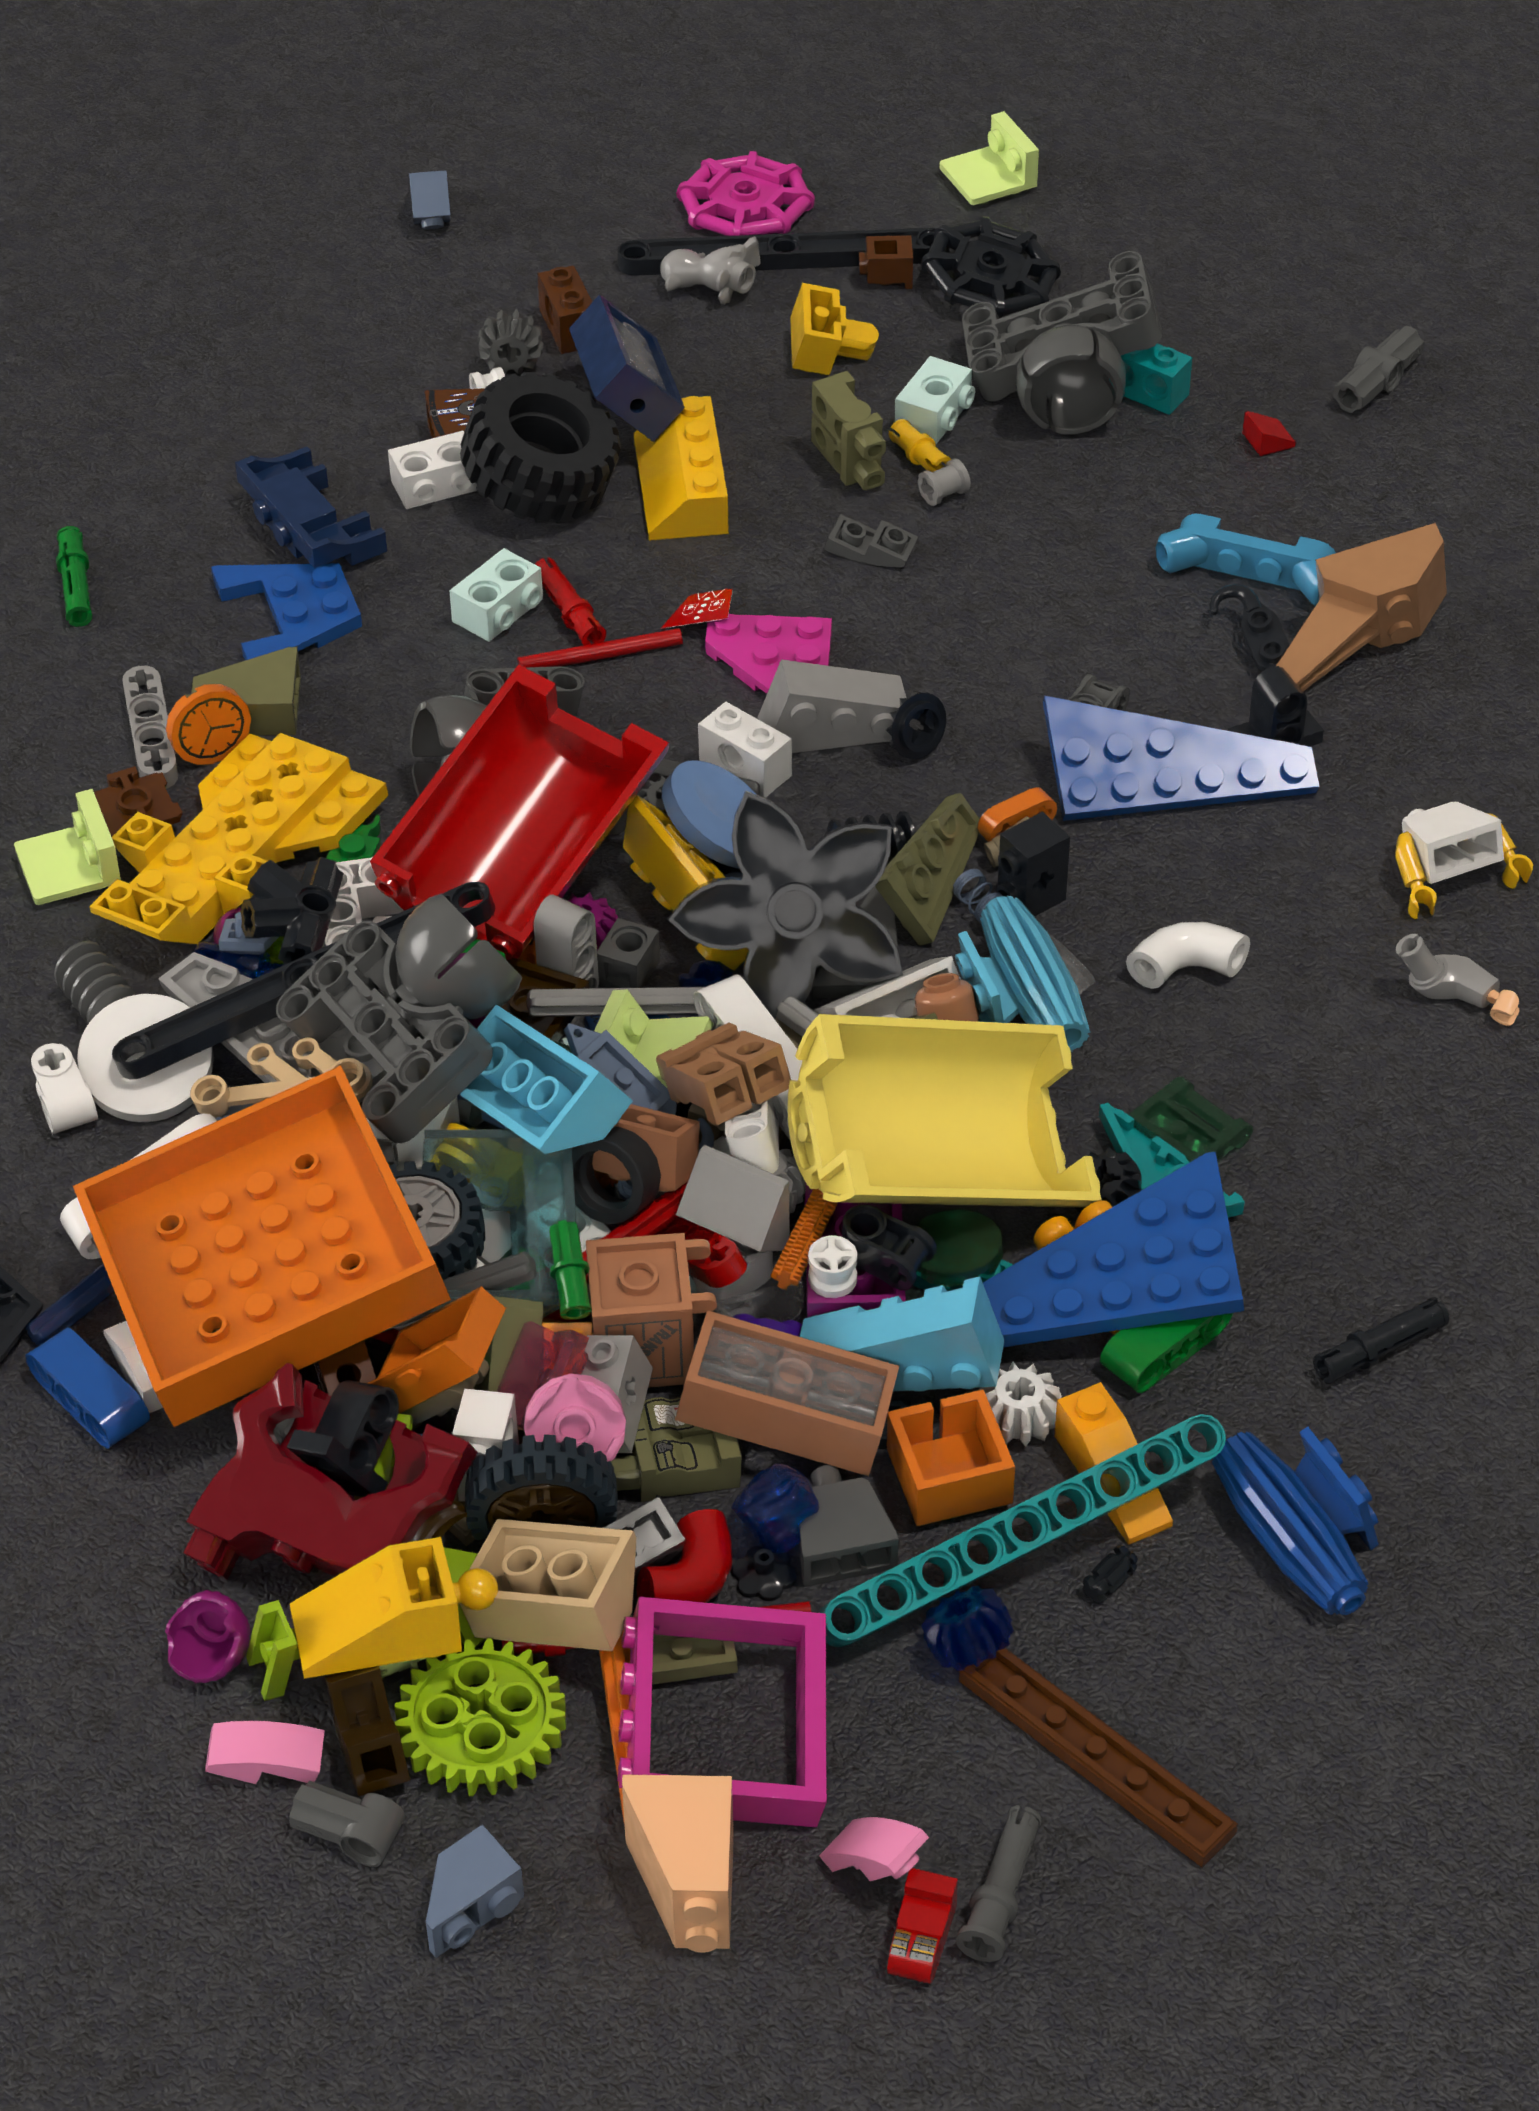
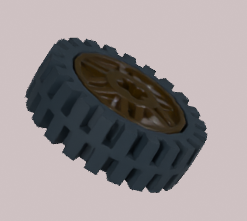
(540, 1485)

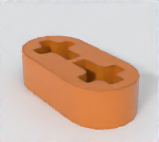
(1012, 810)

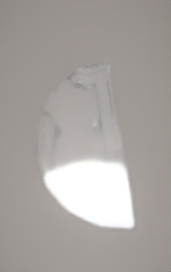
(766, 1303)

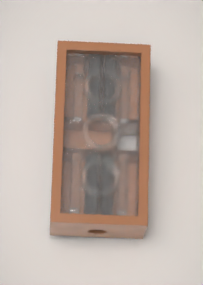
(787, 1393)

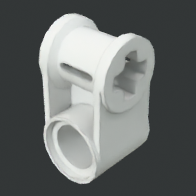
(61, 1088)

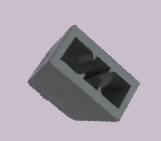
(848, 1533)

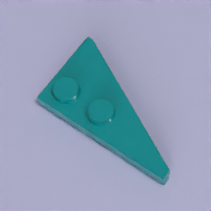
(1152, 1156)

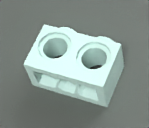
(496, 594)

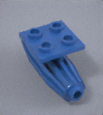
(1302, 1515)

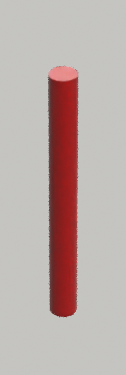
(603, 649)

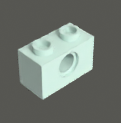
(935, 397)

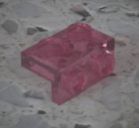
(539, 1358)

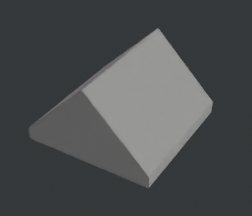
(737, 1201)

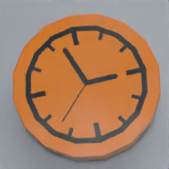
(208, 724)

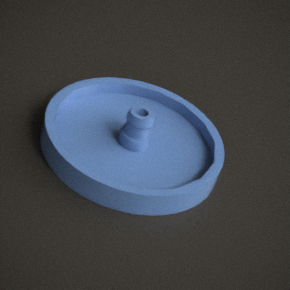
(703, 807)

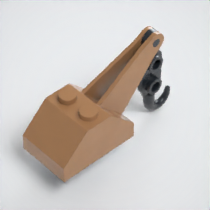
(1366, 595)

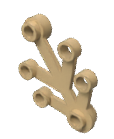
(214, 1097)

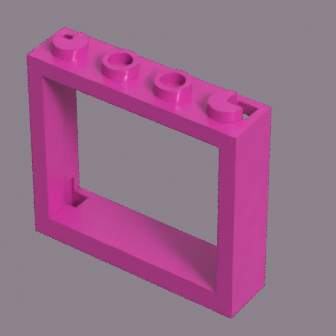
(806, 1631)

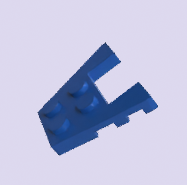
(304, 600)

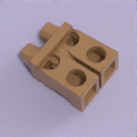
(725, 1072)

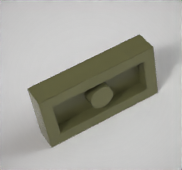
(691, 1658)

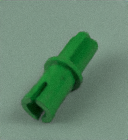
(569, 1270)

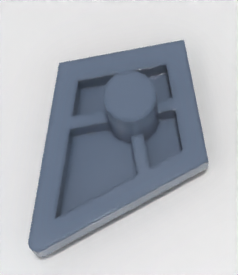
(234, 941)

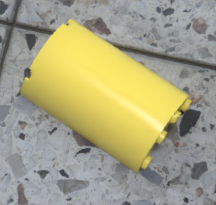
(933, 1113)

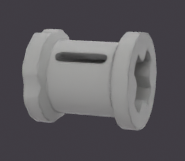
(944, 482)

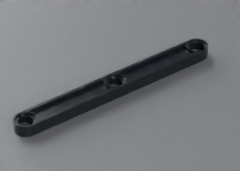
(806, 249)
(254, 1000)

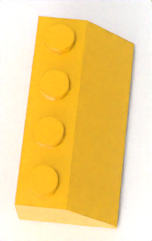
(684, 476)
(670, 865)

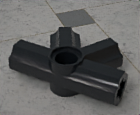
(292, 907)

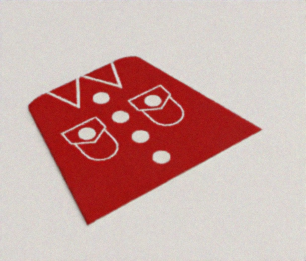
(701, 608)

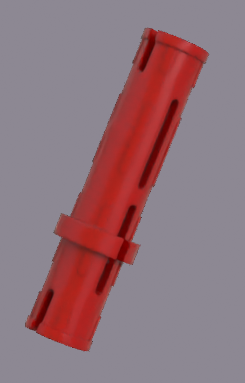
(576, 611)

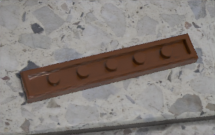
(1101, 1755)

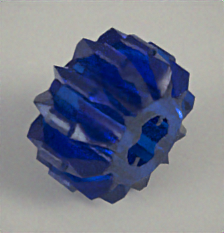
(967, 1628)

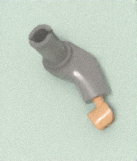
(1456, 978)

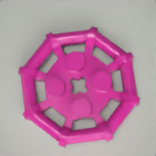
(745, 196)

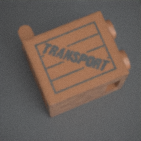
(645, 1292)

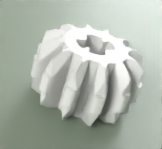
(1023, 1403)

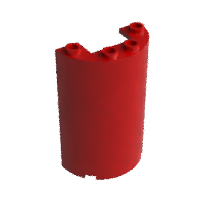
(516, 809)

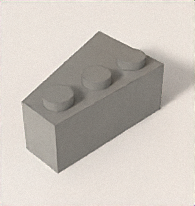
(830, 705)

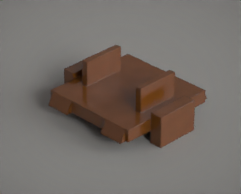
(131, 794)

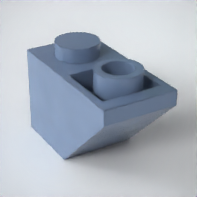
(470, 1888)

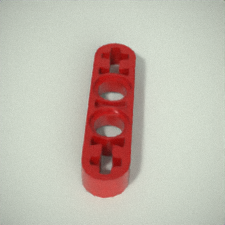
(725, 1261)

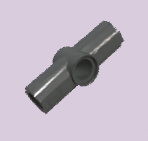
(1378, 369)

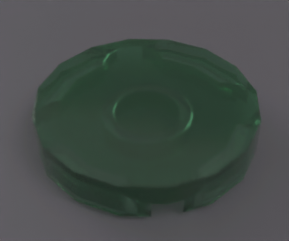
(965, 1246)

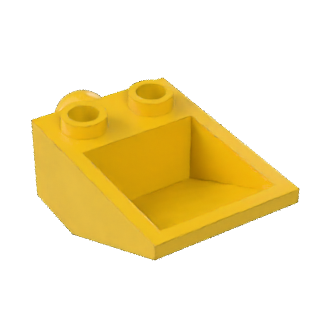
(387, 1610)

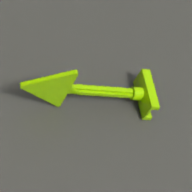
(276, 1642)

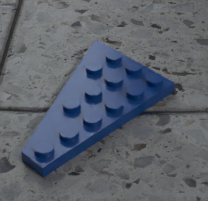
(1133, 1266)

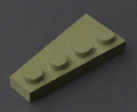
(923, 872)

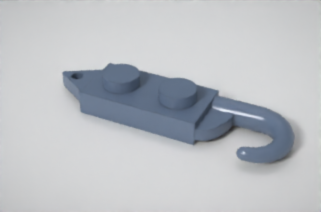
(626, 1072)

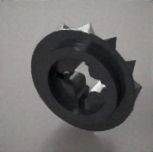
(930, 713)
(1124, 1175)

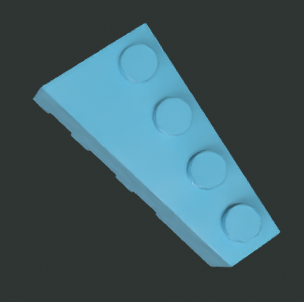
(933, 1339)

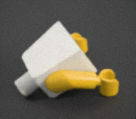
(1450, 843)

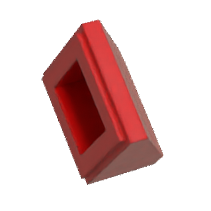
(1266, 433)

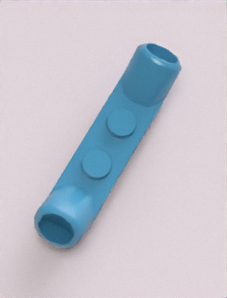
(1205, 545)

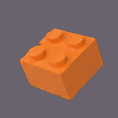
(959, 1471)

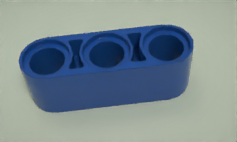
(87, 1387)

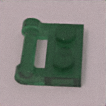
(1165, 1117)

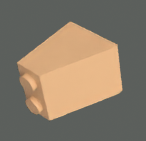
(684, 1851)

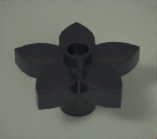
(795, 904)

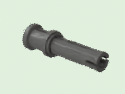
(995, 1901)

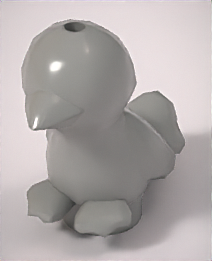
(721, 270)

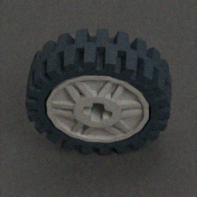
(446, 1214)

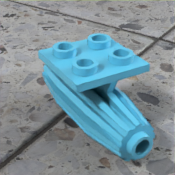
(1021, 973)

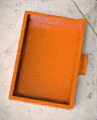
(441, 1348)

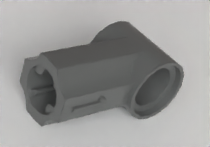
(359, 1826)

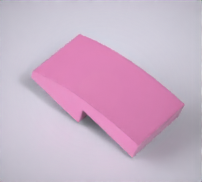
(252, 1747)
(875, 1847)

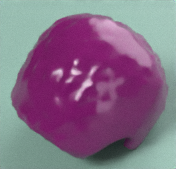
(207, 1637)

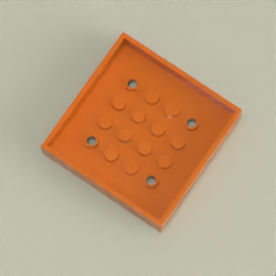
(259, 1245)

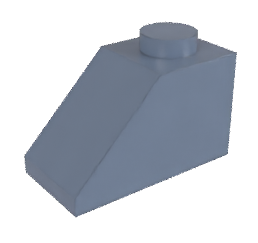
(430, 199)

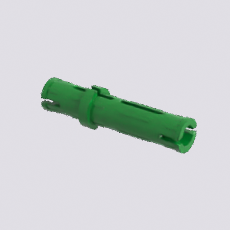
(73, 565)

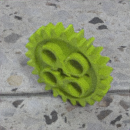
(480, 1717)

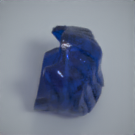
(775, 1506)

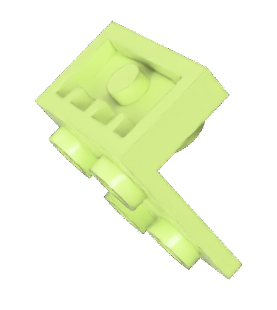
(996, 170)
(71, 858)
(645, 1036)

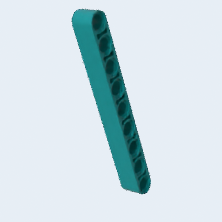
(1044, 1519)

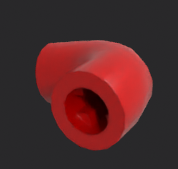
(703, 1563)

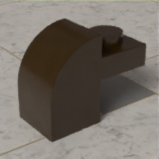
(366, 1730)

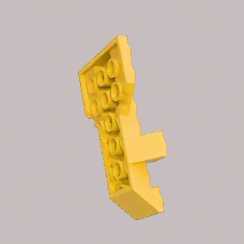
(255, 810)

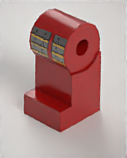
(922, 1925)

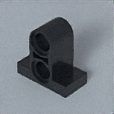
(1280, 711)
(350, 1436)

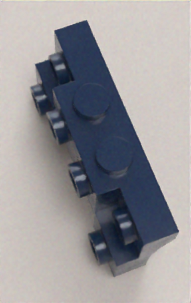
(300, 515)

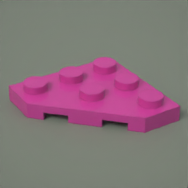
(759, 642)

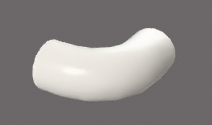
(1185, 946)

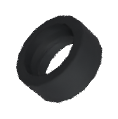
(638, 1161)

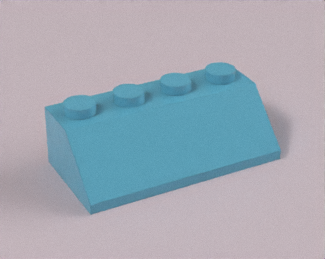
(542, 1088)

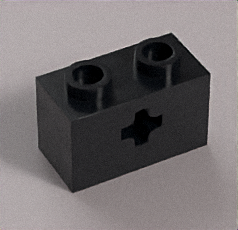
(1034, 863)

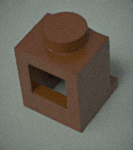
(887, 260)

